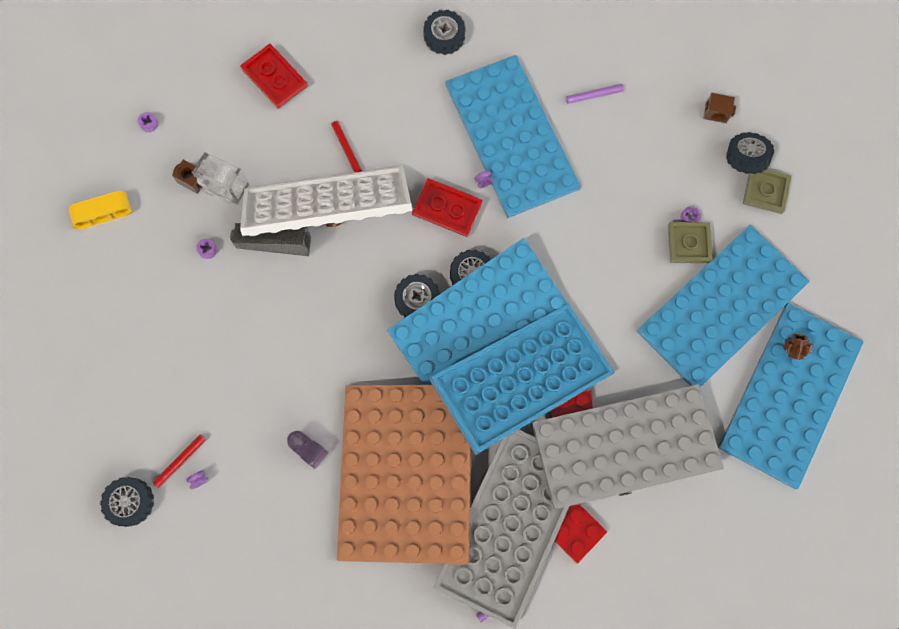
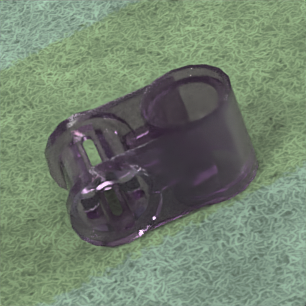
(309, 451)

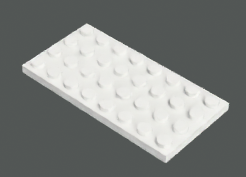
(324, 200)

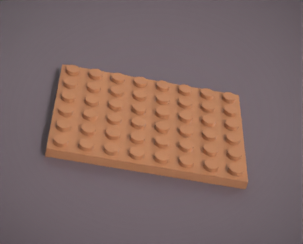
(403, 478)

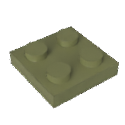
(767, 191)
(690, 242)

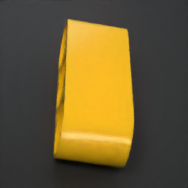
(99, 210)

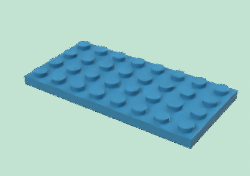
(512, 136)
(722, 307)
(477, 311)
(521, 378)
(791, 398)

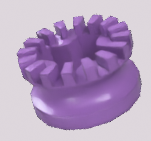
(149, 126)
(484, 179)
(695, 213)
(210, 253)
(197, 480)

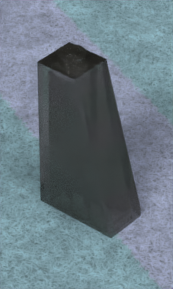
(284, 242)

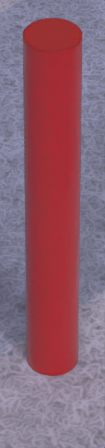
(346, 147)
(179, 461)

